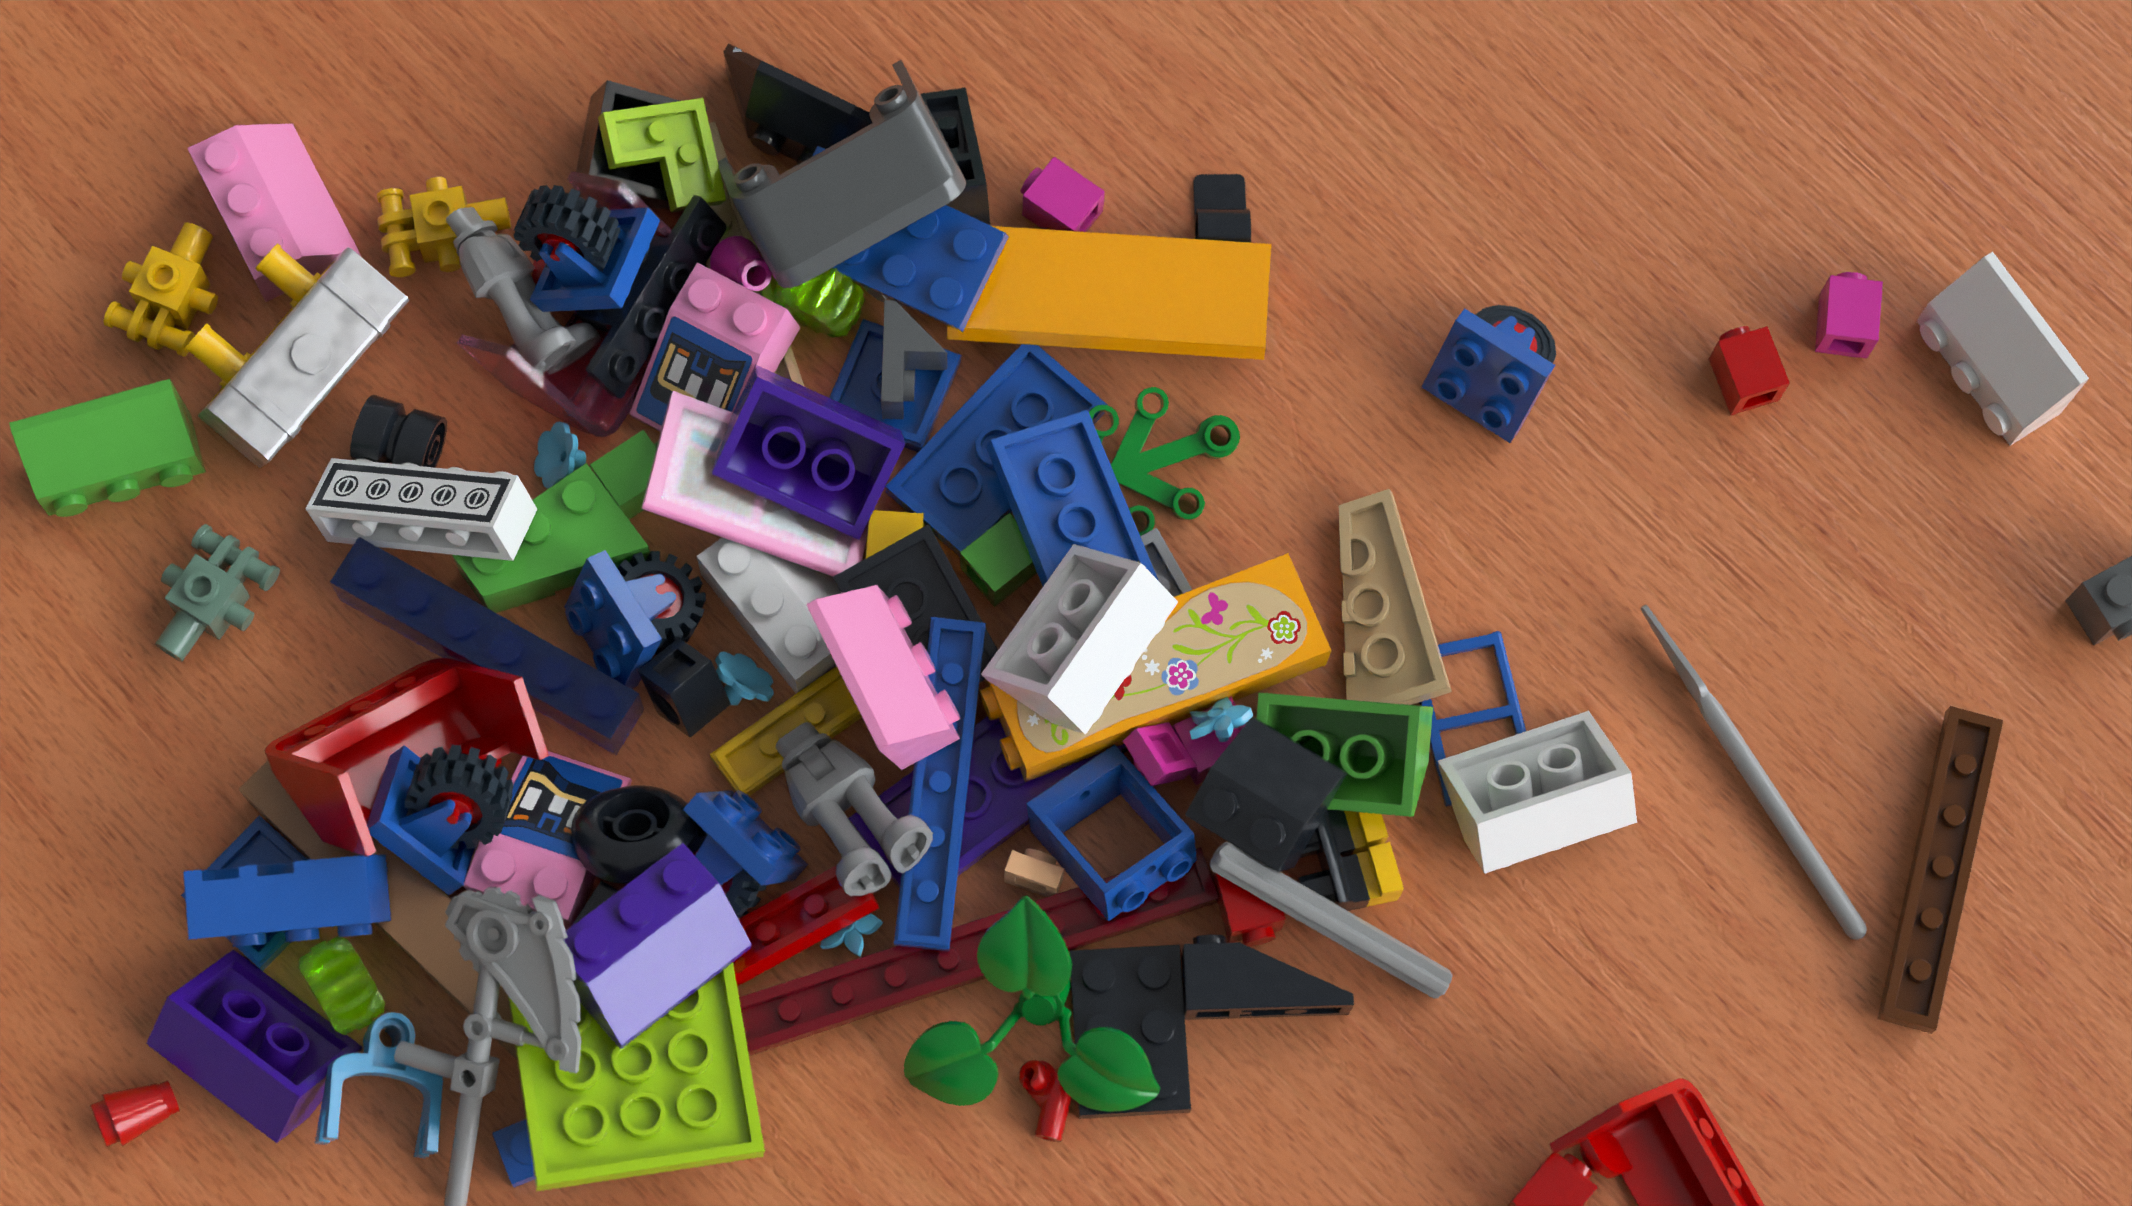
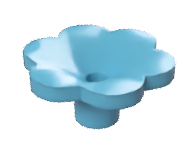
(557, 454)
(743, 678)

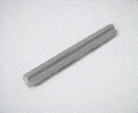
(1331, 920)

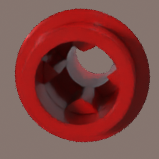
(133, 1111)

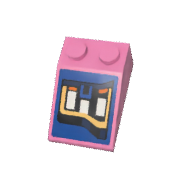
(712, 345)
(536, 845)

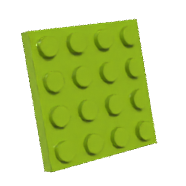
(655, 1106)

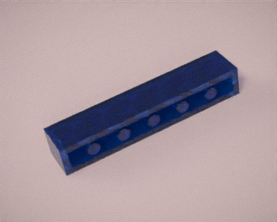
(473, 634)

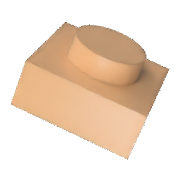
(1034, 872)

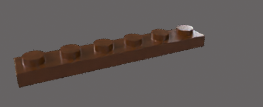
(1940, 870)

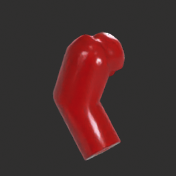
(1043, 1085)

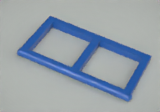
(1511, 711)

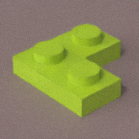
(674, 136)

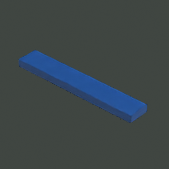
(941, 791)

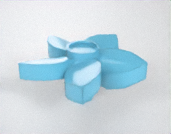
(1221, 718)
(853, 934)

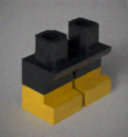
(1353, 860)

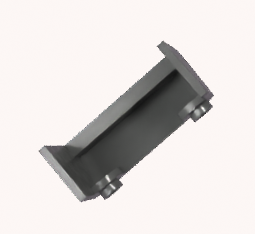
(849, 191)

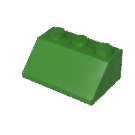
(108, 448)
(1374, 742)

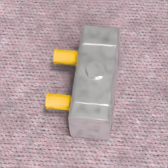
(302, 358)

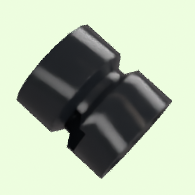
(389, 435)

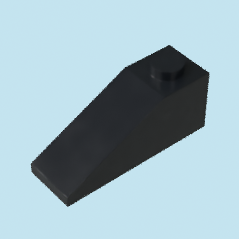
(956, 123)
(1241, 982)

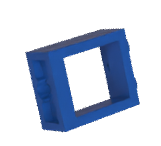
(1086, 792)

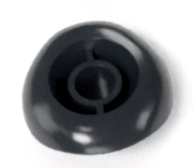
(629, 830)

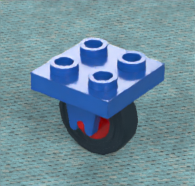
(1493, 367)

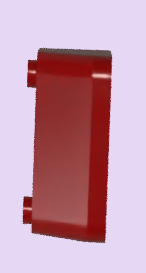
(340, 757)
(1664, 1150)

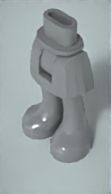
(502, 272)
(828, 780)

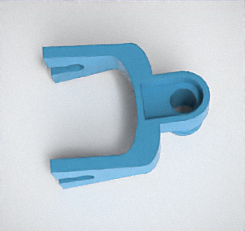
(380, 1061)

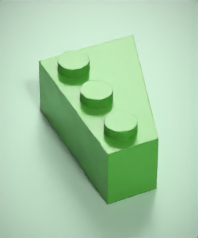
(569, 526)

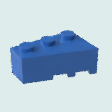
(288, 898)

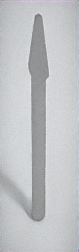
(1762, 787)

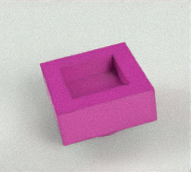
(1159, 754)

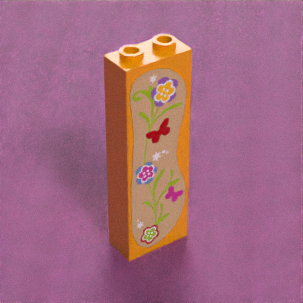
(1213, 646)

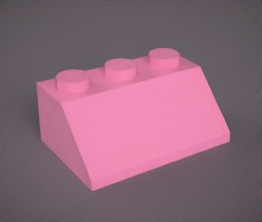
(271, 197)
(886, 673)

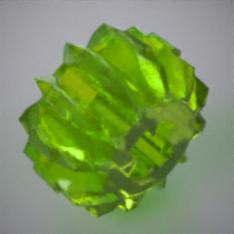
(824, 304)
(341, 985)

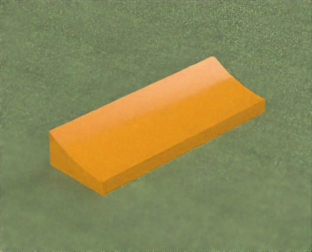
(1125, 294)

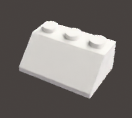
(2001, 350)
(770, 604)
(1081, 637)
(1539, 791)

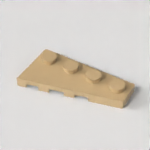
(1386, 622)

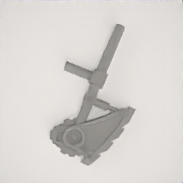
(536, 969)

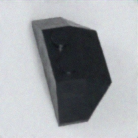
(787, 112)

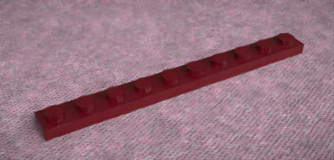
(912, 974)

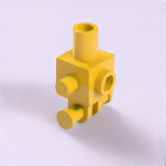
(426, 226)
(166, 288)

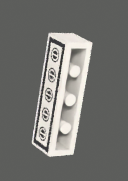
(422, 508)

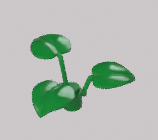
(1029, 955)

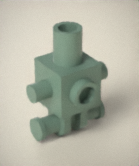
(207, 595)

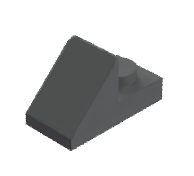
(904, 348)

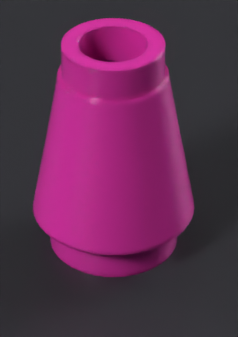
(741, 262)

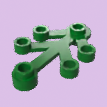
(1132, 467)

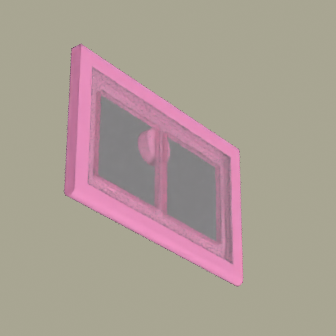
(688, 493)

